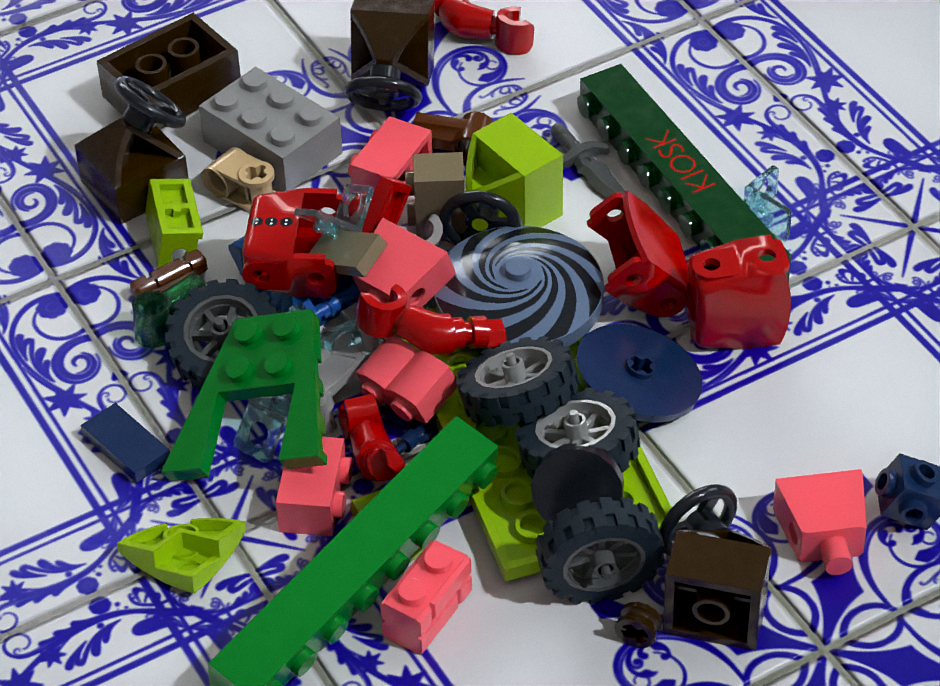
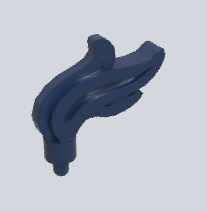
(415, 432)

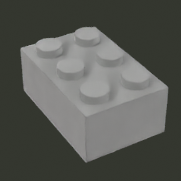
(273, 126)

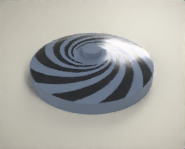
(528, 279)

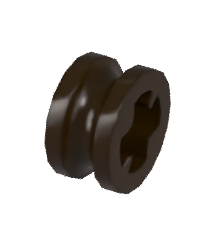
(638, 624)

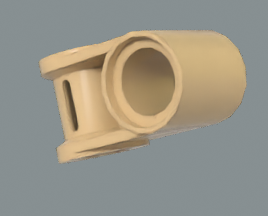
(238, 177)

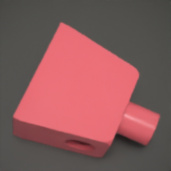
(410, 263)
(823, 517)

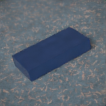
(125, 442)

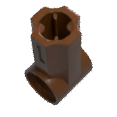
(450, 132)

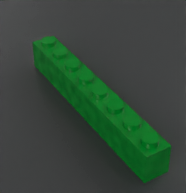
(359, 561)

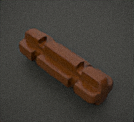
(170, 273)

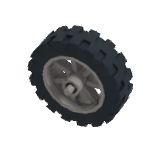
(517, 381)
(586, 420)

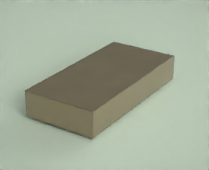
(351, 251)

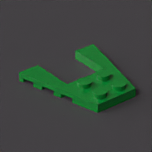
(258, 360)

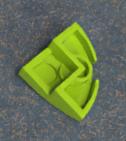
(184, 553)

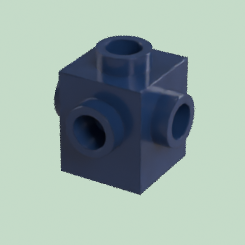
(909, 491)

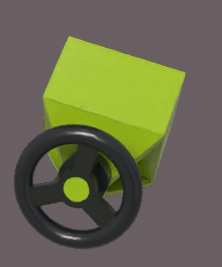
(510, 181)

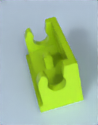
(172, 218)

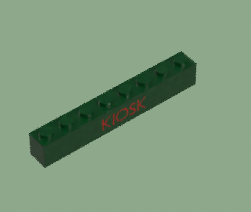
(667, 161)

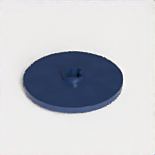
(643, 368)

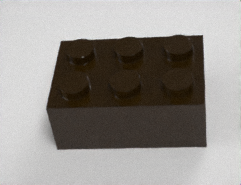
(180, 60)

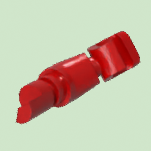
(478, 22)
(423, 328)
(370, 443)

